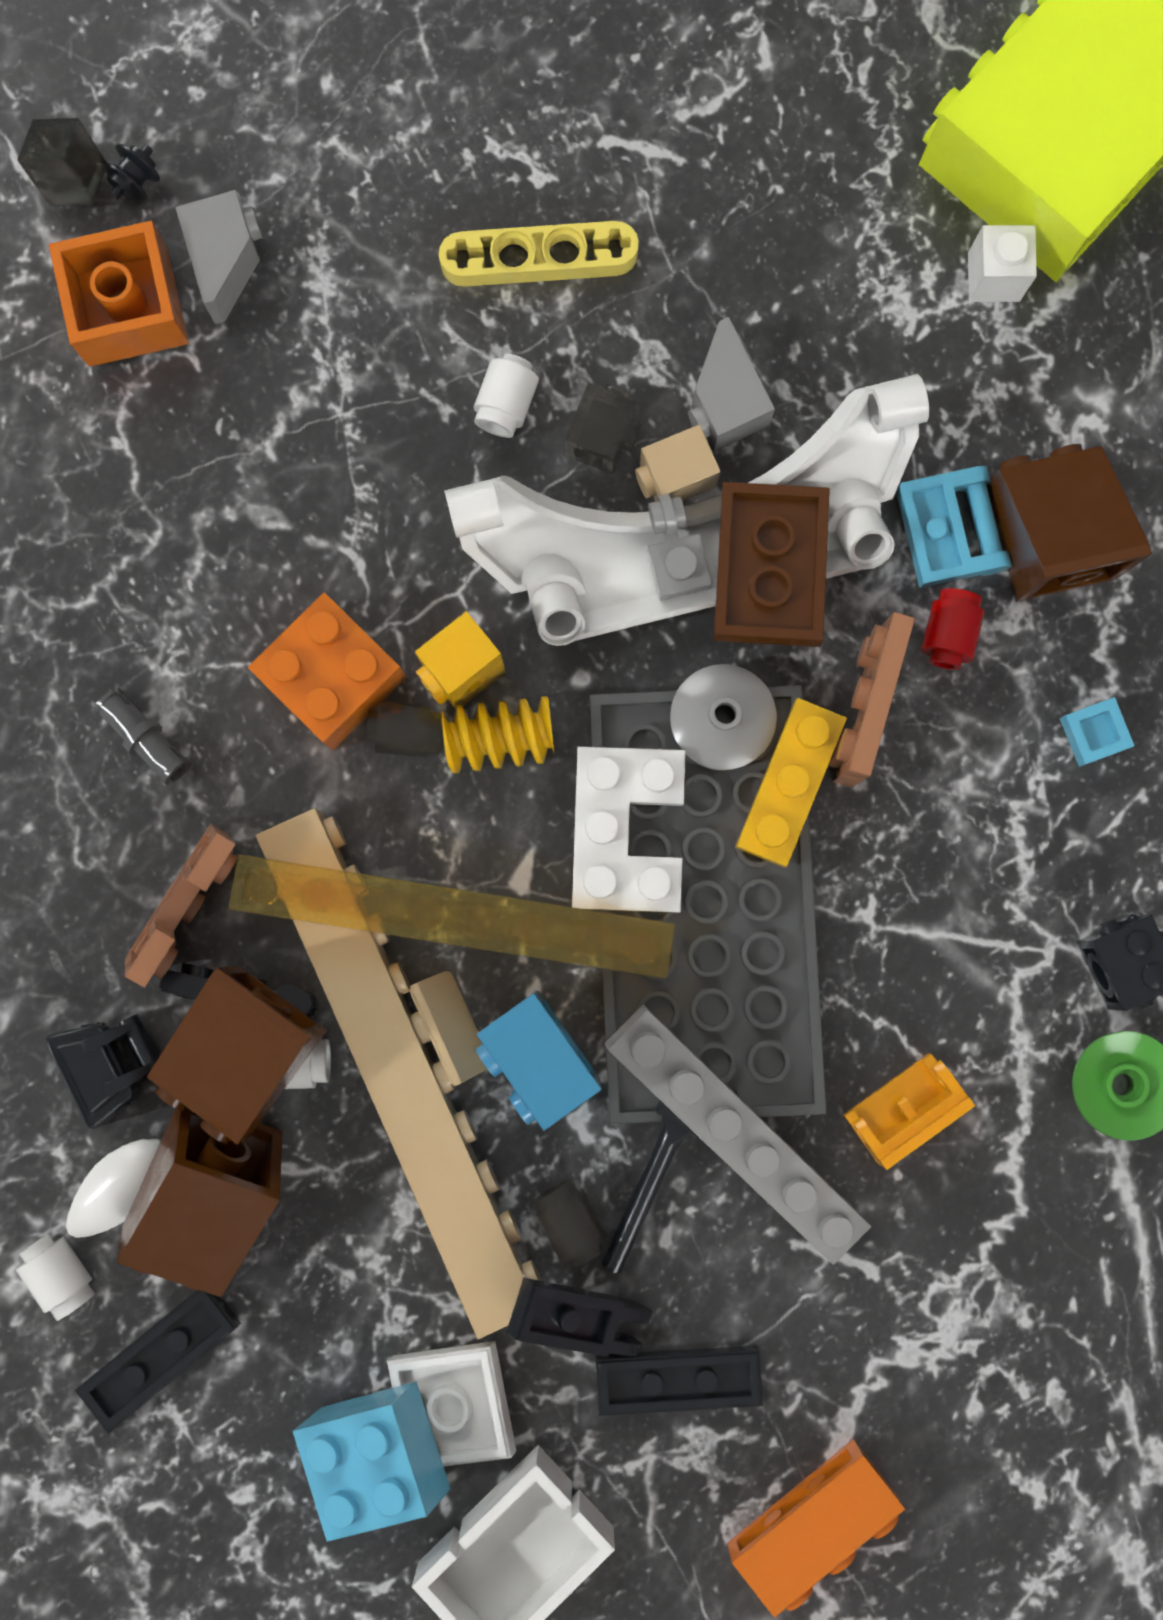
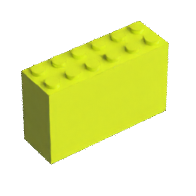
(1057, 123)

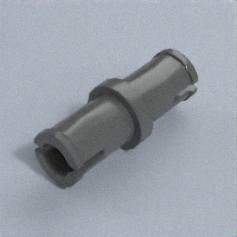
(142, 736)

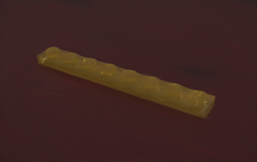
(451, 916)

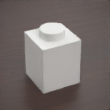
(1002, 263)

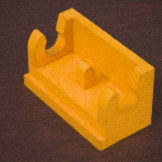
(908, 1111)

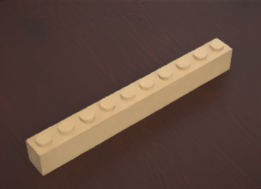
(410, 1091)

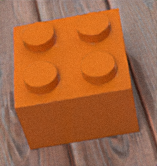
(118, 293)
(327, 671)

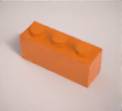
(815, 1529)

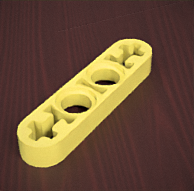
(538, 243)

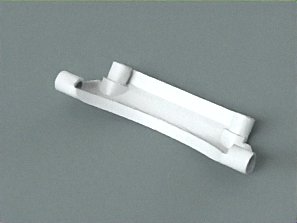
(593, 568)

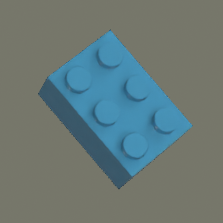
(539, 1061)

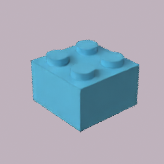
(372, 1462)

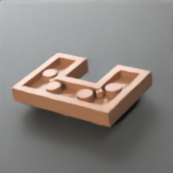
(882, 660)
(155, 946)

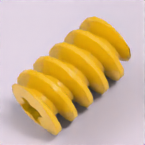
(498, 735)

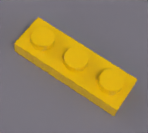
(791, 782)

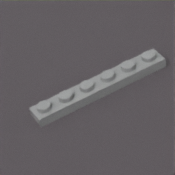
(737, 1134)

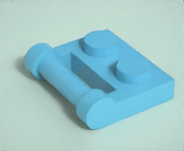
(937, 529)

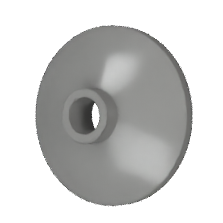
(721, 744)

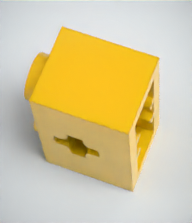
(459, 662)

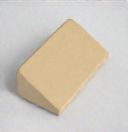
(449, 1026)

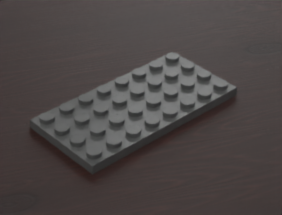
(745, 934)

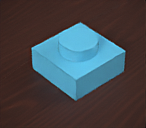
(1096, 732)

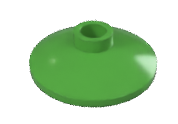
(1140, 1108)

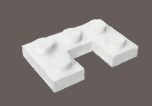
(605, 788)

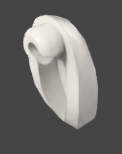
(110, 1189)

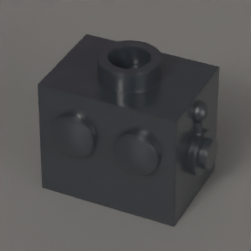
(1126, 961)

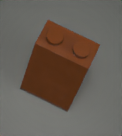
(1064, 521)
(234, 1054)
(202, 1204)

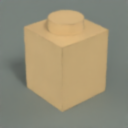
(678, 466)

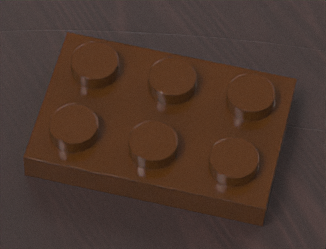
(772, 564)

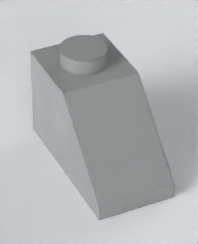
(220, 248)
(729, 393)

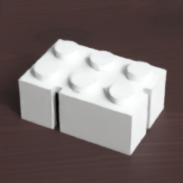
(516, 1548)

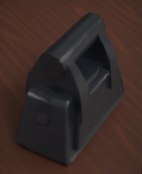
(97, 1070)

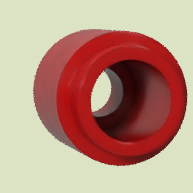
(953, 628)

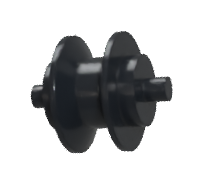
(131, 171)

